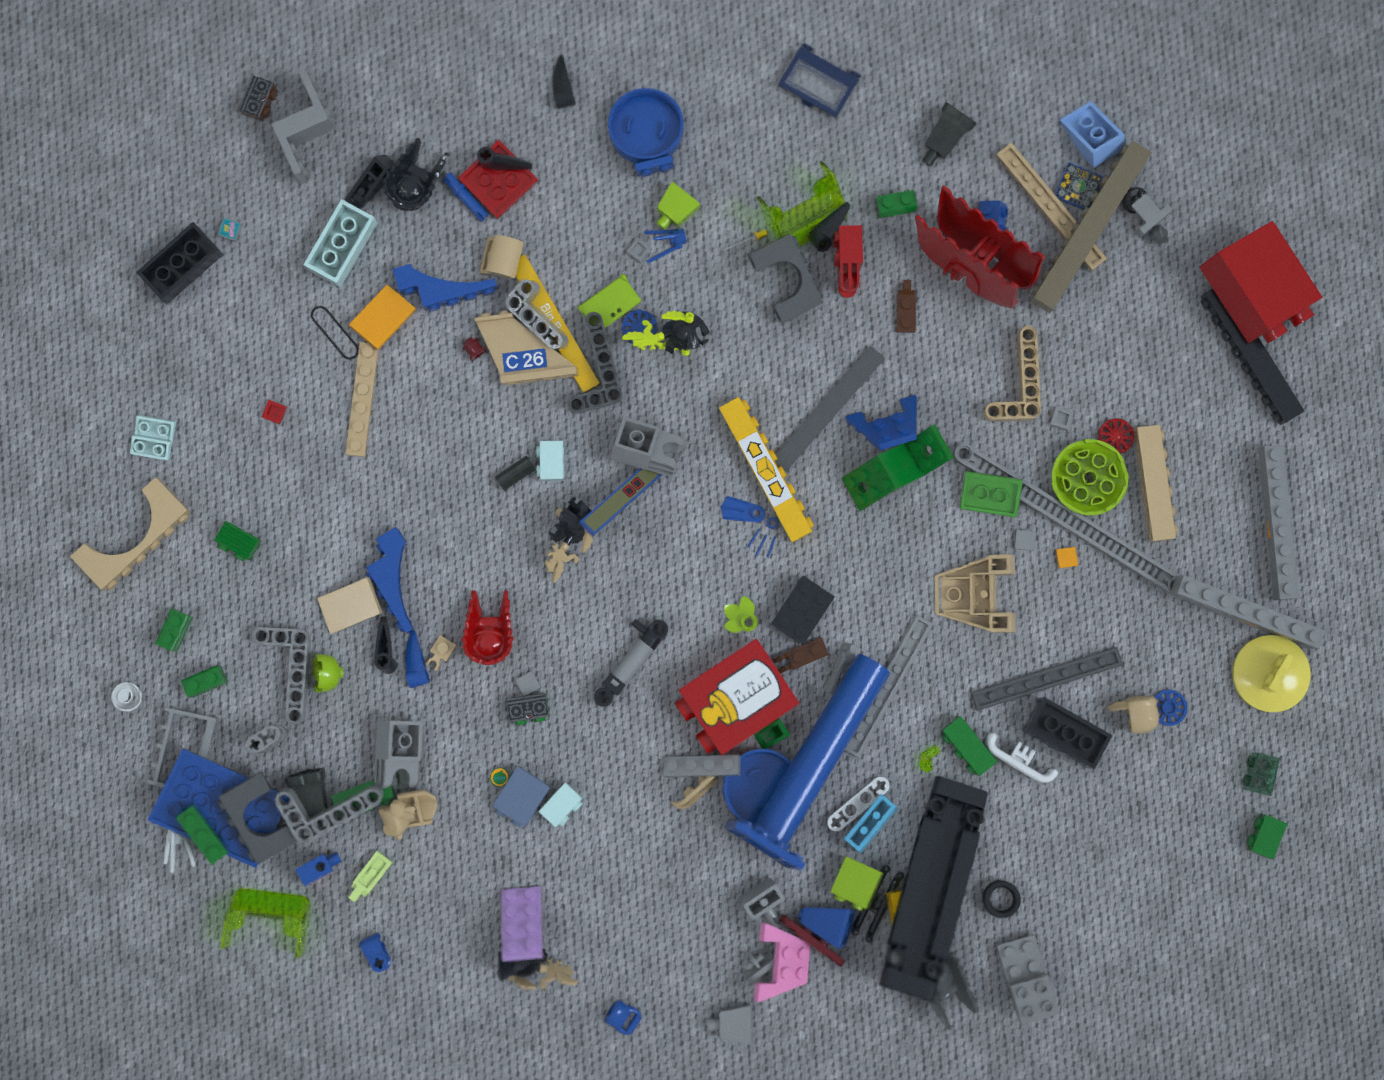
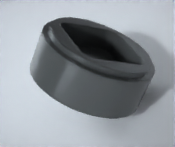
(1160, 234)

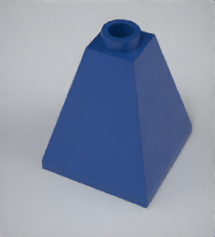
(829, 923)

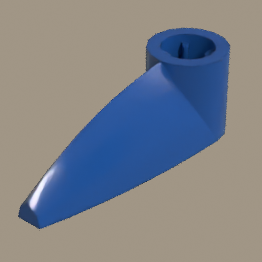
(415, 665)

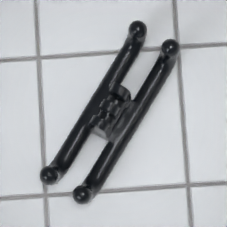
(878, 906)

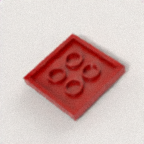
(497, 188)

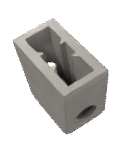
(733, 1024)

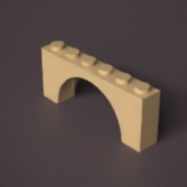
(165, 514)

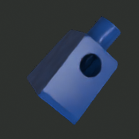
(308, 872)

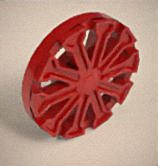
(1116, 434)

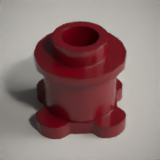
(473, 348)

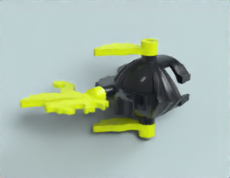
(679, 330)

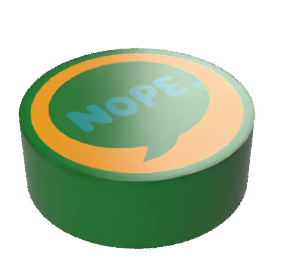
(499, 777)

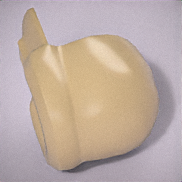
(1142, 712)

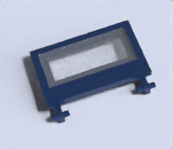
(818, 82)

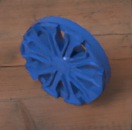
(638, 326)
(1170, 708)

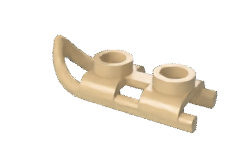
(693, 794)

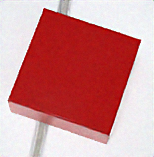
(274, 412)

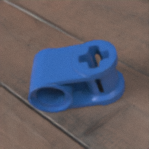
(374, 949)

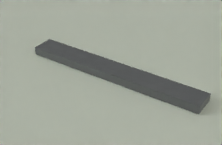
(828, 408)
(1046, 678)

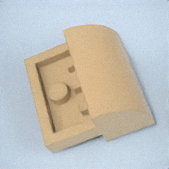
(501, 257)

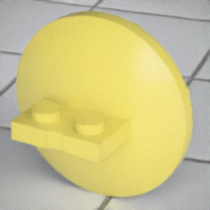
(1271, 673)

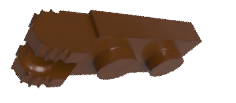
(803, 655)

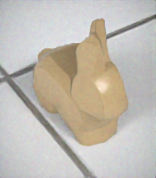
(396, 818)

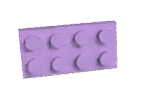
(521, 924)

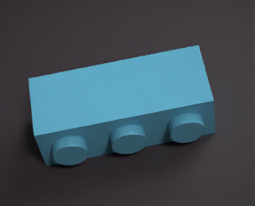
(871, 823)

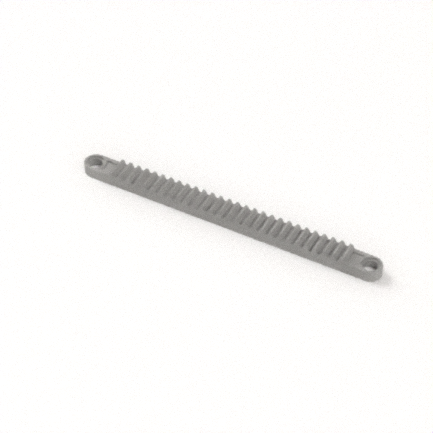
(1074, 523)

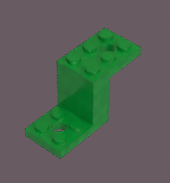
(897, 468)

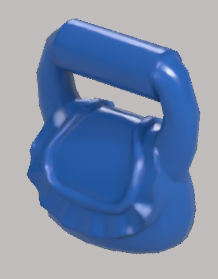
(618, 1015)

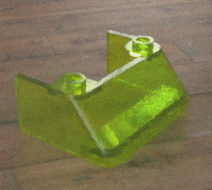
(808, 214)
(268, 904)

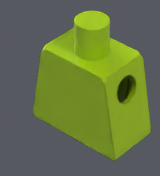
(676, 207)

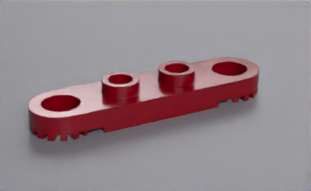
(819, 944)

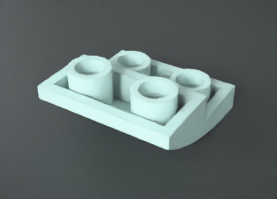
(153, 437)

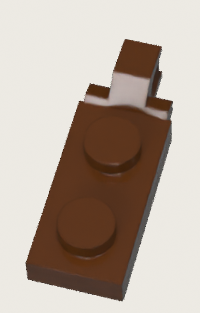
(906, 309)

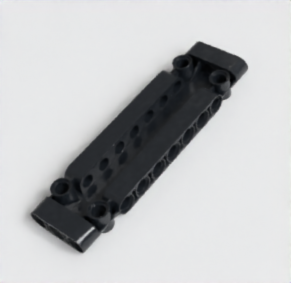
(934, 889)

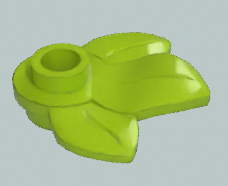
(738, 614)

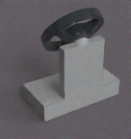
(1145, 209)

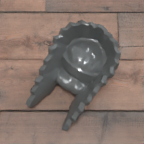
(950, 983)

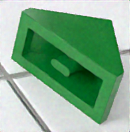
(771, 734)

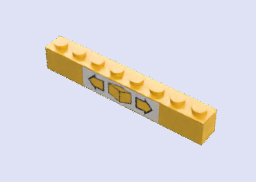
(766, 470)

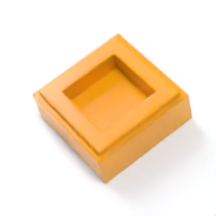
(1066, 557)

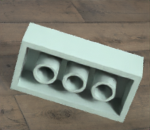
(340, 243)

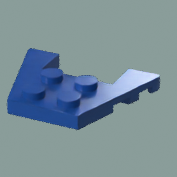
(889, 430)

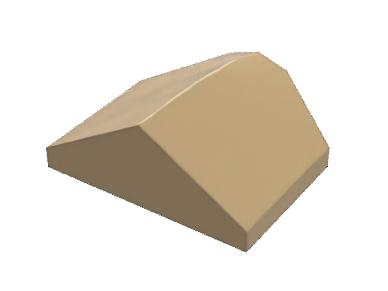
(425, 806)

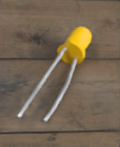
(758, 236)

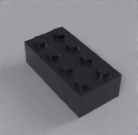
(179, 263)
(1067, 733)

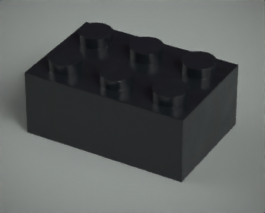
(802, 610)

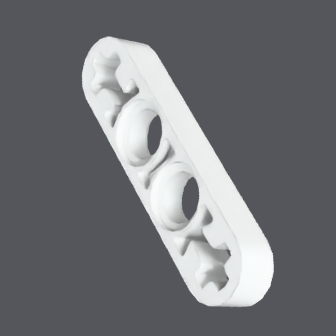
(860, 806)

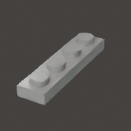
(702, 766)

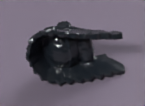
(407, 183)

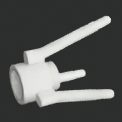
(171, 839)

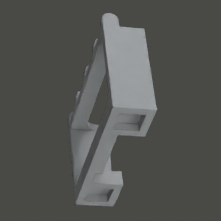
(210, 732)

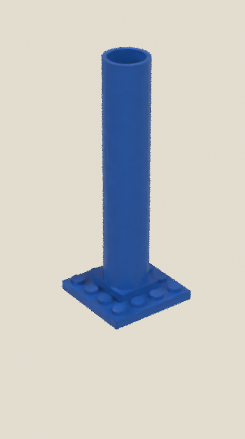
(813, 763)

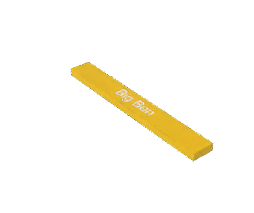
(586, 378)

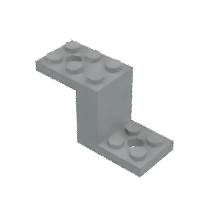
(304, 126)

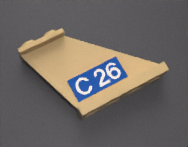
(519, 352)

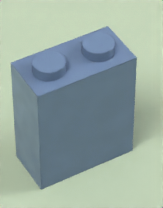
(521, 797)

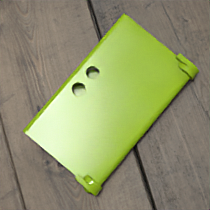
(609, 300)

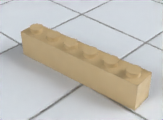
(1155, 484)

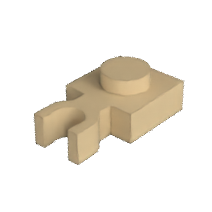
(442, 649)

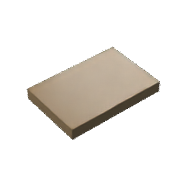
(349, 605)

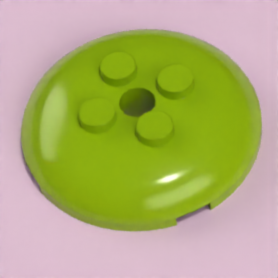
(1108, 475)

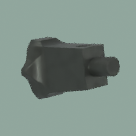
(947, 133)
(310, 790)

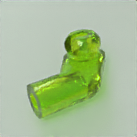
(926, 758)

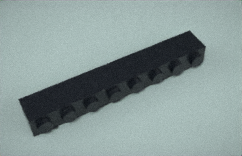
(1255, 362)

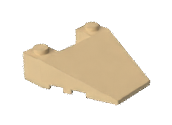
(971, 594)

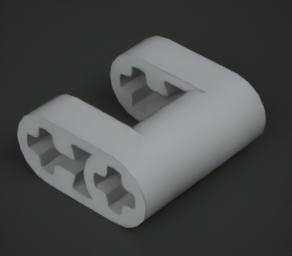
(265, 742)

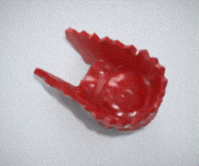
(487, 638)

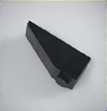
(370, 181)

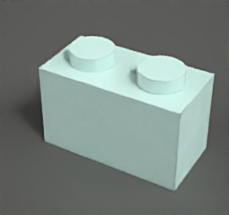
(551, 460)
(561, 805)

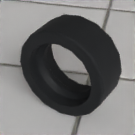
(1016, 899)

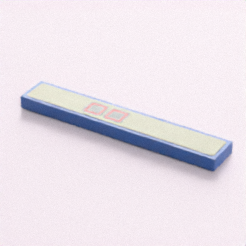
(618, 500)

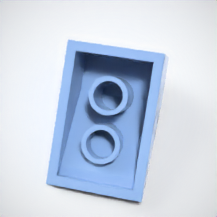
(1093, 134)

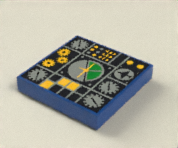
(1078, 186)

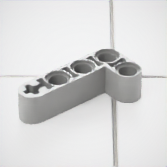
(538, 317)

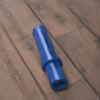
(460, 191)

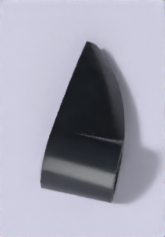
(561, 85)
(501, 161)
(822, 233)
(383, 648)

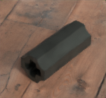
(515, 473)

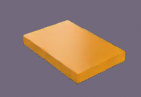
(382, 317)

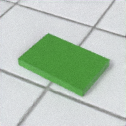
(991, 494)

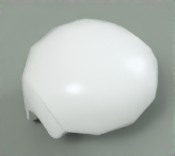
(120, 696)

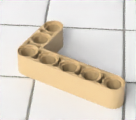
(1024, 382)

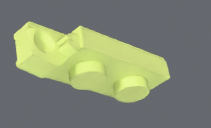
(370, 875)

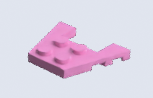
(789, 966)

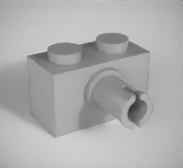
(762, 900)

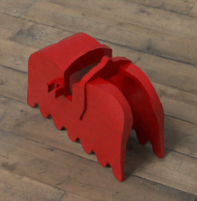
(972, 244)

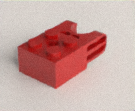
(848, 258)

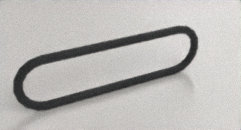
(357, 348)

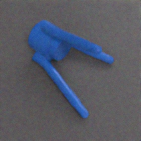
(675, 236)

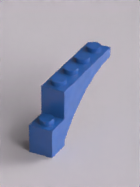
(439, 292)
(386, 575)

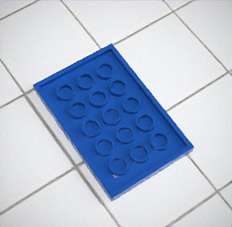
(201, 782)

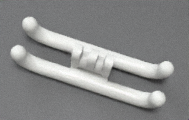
(1019, 759)

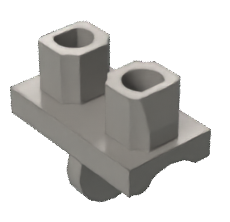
(757, 967)

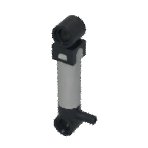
(632, 660)

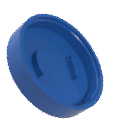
(645, 125)
(758, 779)

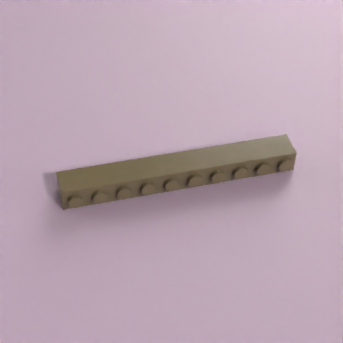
(1091, 226)

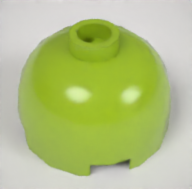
(326, 673)

